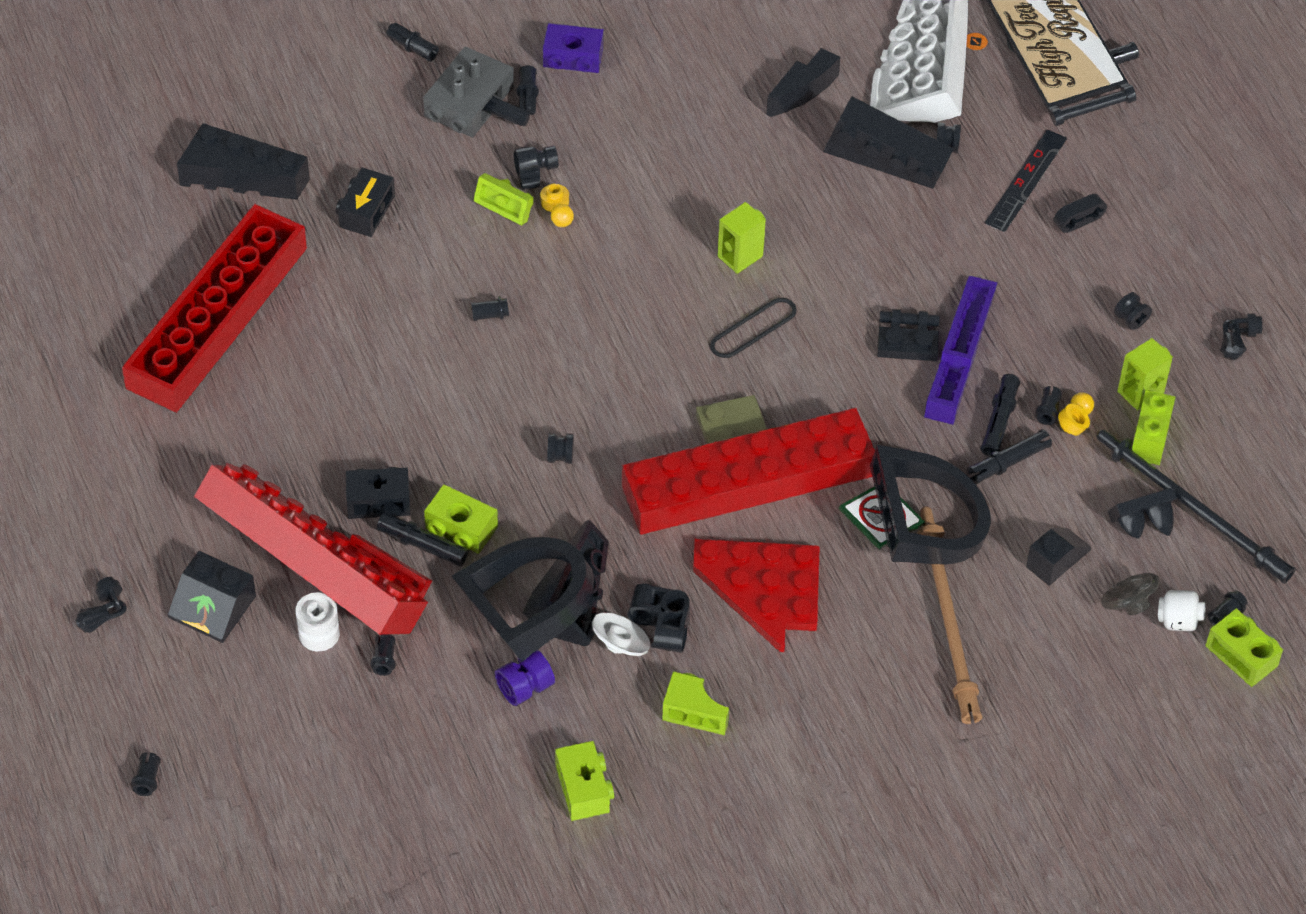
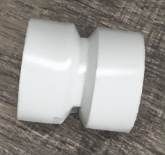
(317, 621)

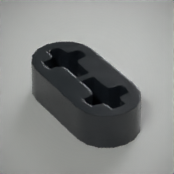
(1080, 213)

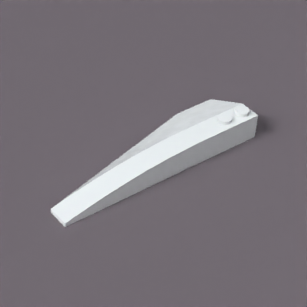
(924, 62)

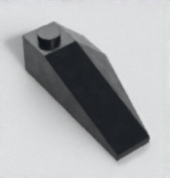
(553, 585)

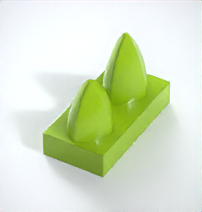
(503, 198)

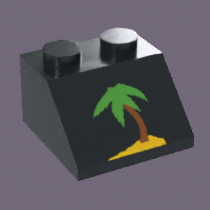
(212, 596)

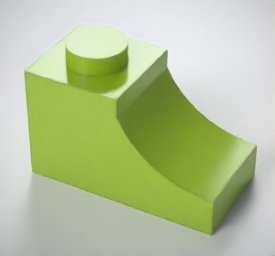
(691, 706)

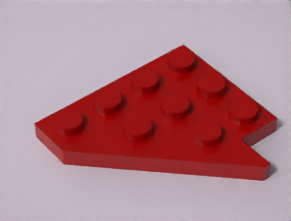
(764, 583)

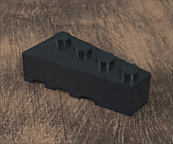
(887, 145)
(241, 163)

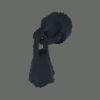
(1232, 343)
(91, 618)

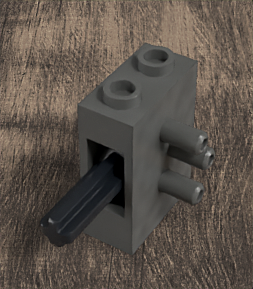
(472, 92)

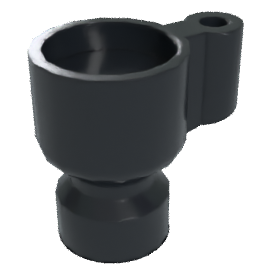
(529, 162)

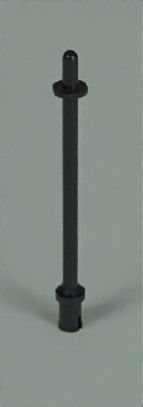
(1263, 556)

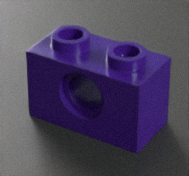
(573, 48)

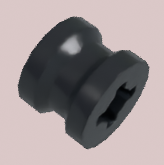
(949, 135)
(1133, 311)
(560, 448)

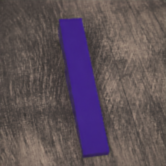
(960, 350)

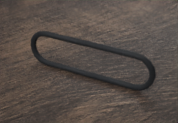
(716, 338)

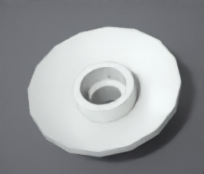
(620, 634)

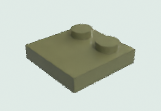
(730, 419)

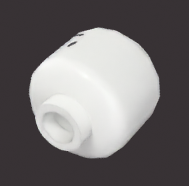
(1181, 610)

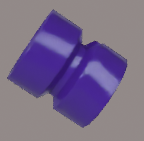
(520, 679)

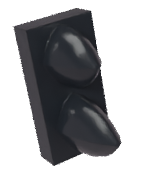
(1156, 505)

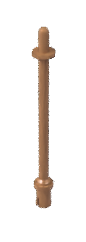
(965, 690)

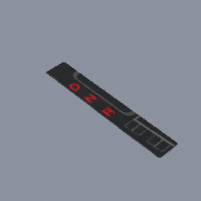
(1025, 181)

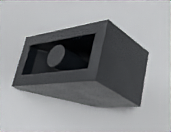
(1055, 554)

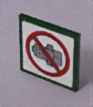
(866, 516)

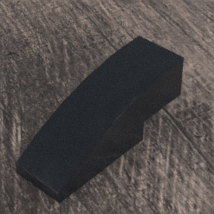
(803, 82)

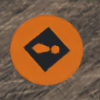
(976, 41)

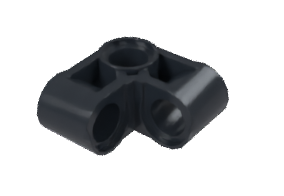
(654, 607)

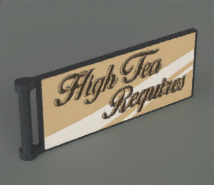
(1062, 55)

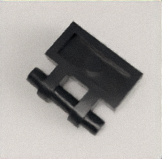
(908, 343)

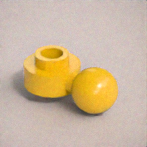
(556, 200)
(1074, 416)

